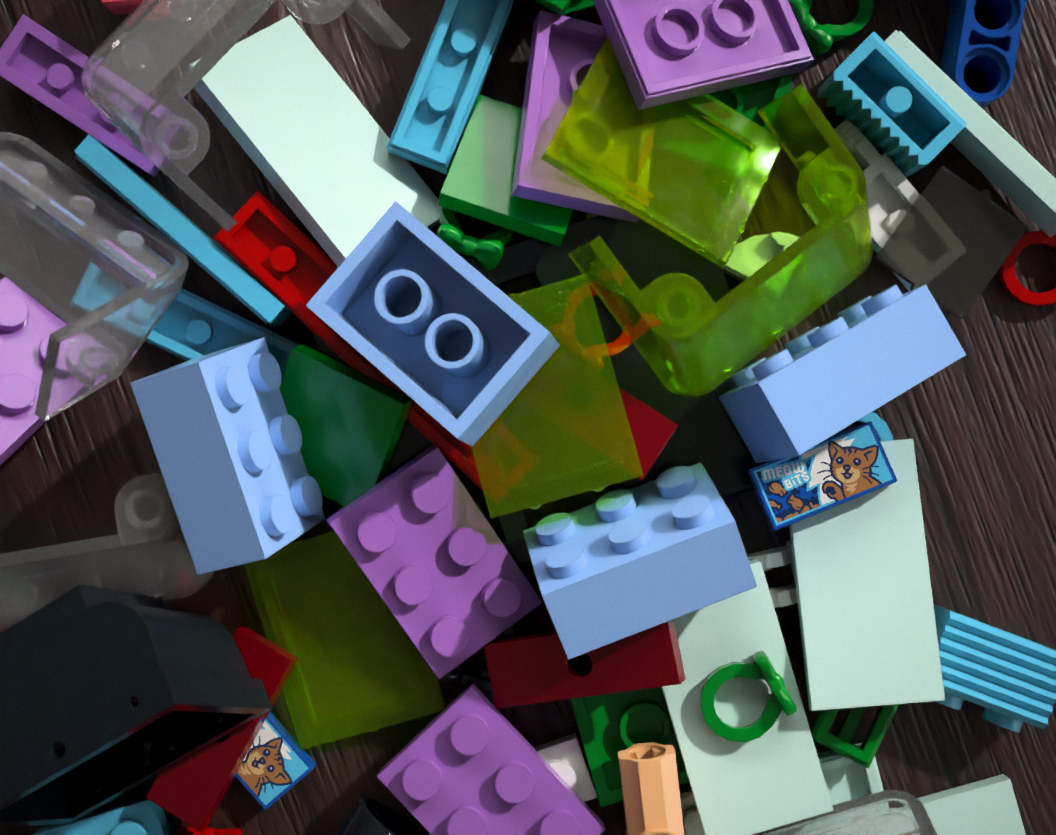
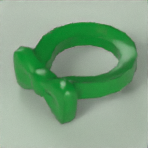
(821, 37)
(485, 251)
(777, 702)

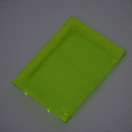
(675, 165)
(568, 421)
(352, 654)

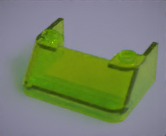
(702, 342)

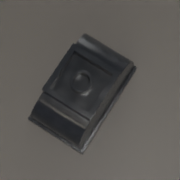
(98, 690)

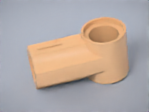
(650, 789)

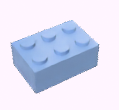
(433, 324)
(840, 372)
(229, 455)
(638, 559)

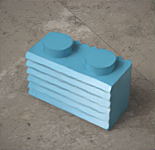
(891, 105)
(995, 671)

